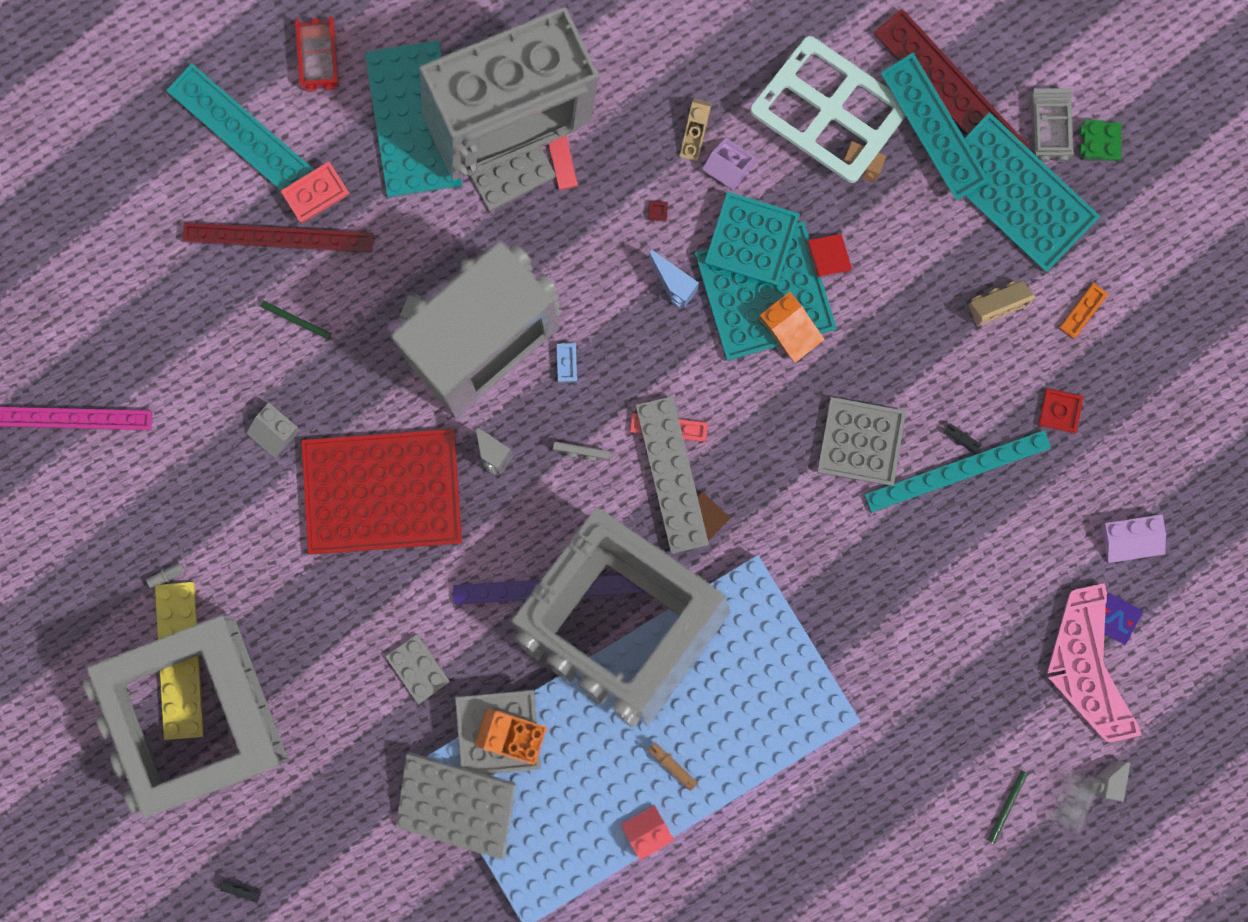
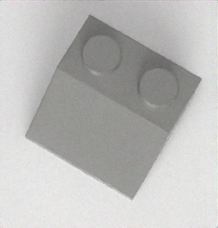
(272, 430)

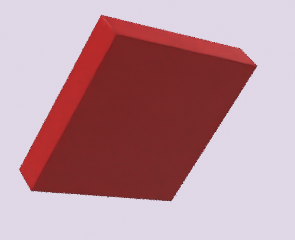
(829, 255)
(1060, 410)

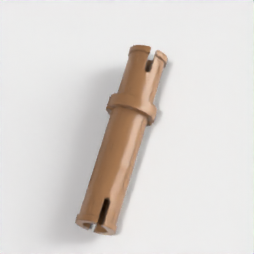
(672, 766)

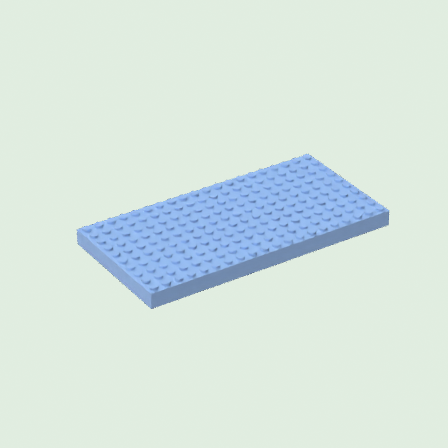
(732, 722)

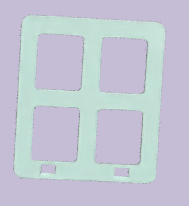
(829, 109)

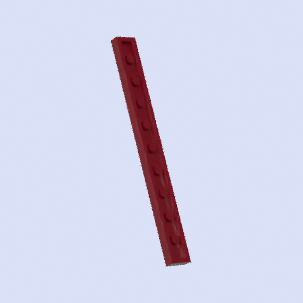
(278, 237)

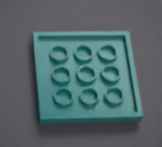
(752, 238)

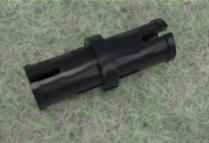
(962, 438)
(240, 891)

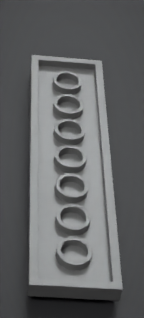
(672, 475)

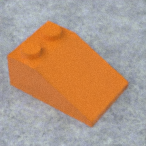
(791, 327)

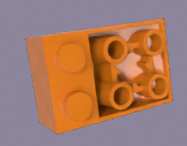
(510, 736)

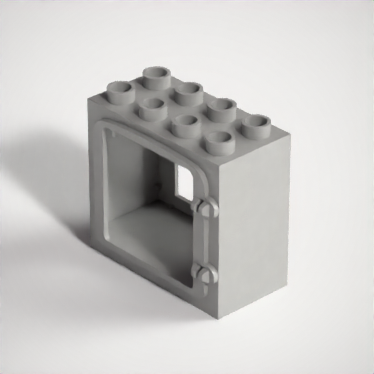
(508, 94)
(479, 326)
(610, 543)
(238, 692)

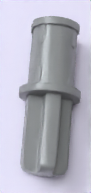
(165, 575)

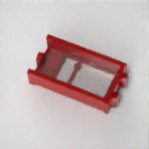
(317, 55)

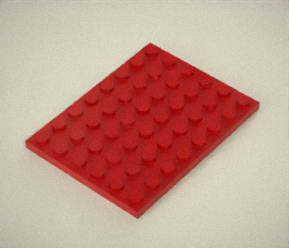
(381, 492)

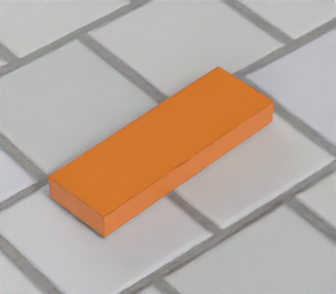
(1083, 311)

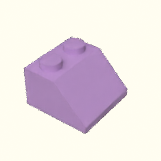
(729, 163)

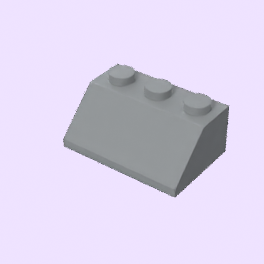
(493, 453)

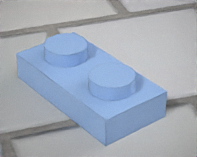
(566, 362)

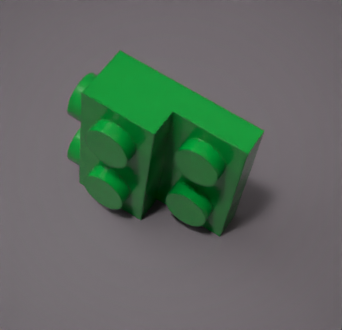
(1100, 140)

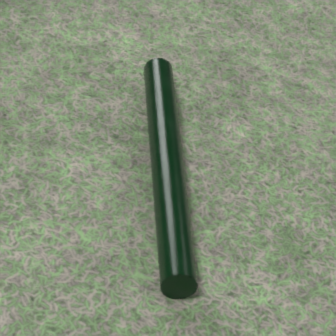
(296, 320)
(1007, 807)

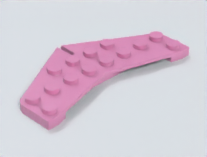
(1086, 680)

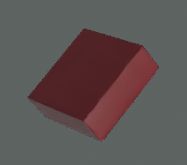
(658, 211)

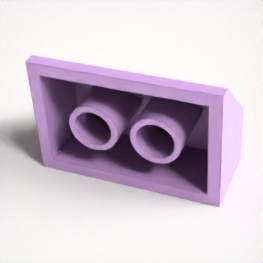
(1134, 538)

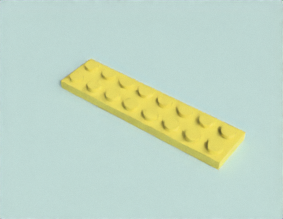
(182, 681)

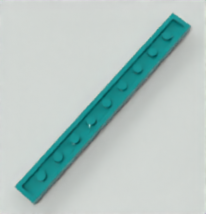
(957, 471)

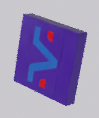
(1120, 619)

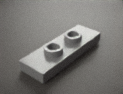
(573, 451)

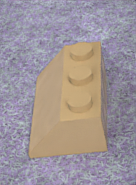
(1000, 302)

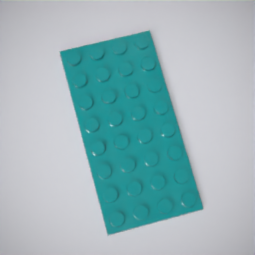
(406, 146)
(1026, 195)

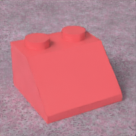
(647, 832)

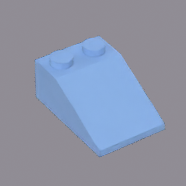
(676, 283)

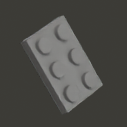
(417, 669)

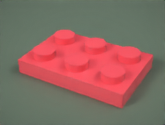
(315, 192)

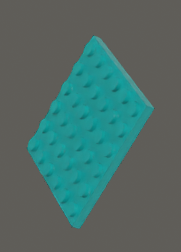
(741, 300)

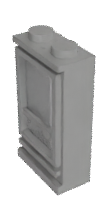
(1052, 124)

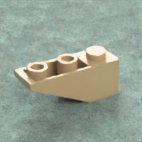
(695, 129)

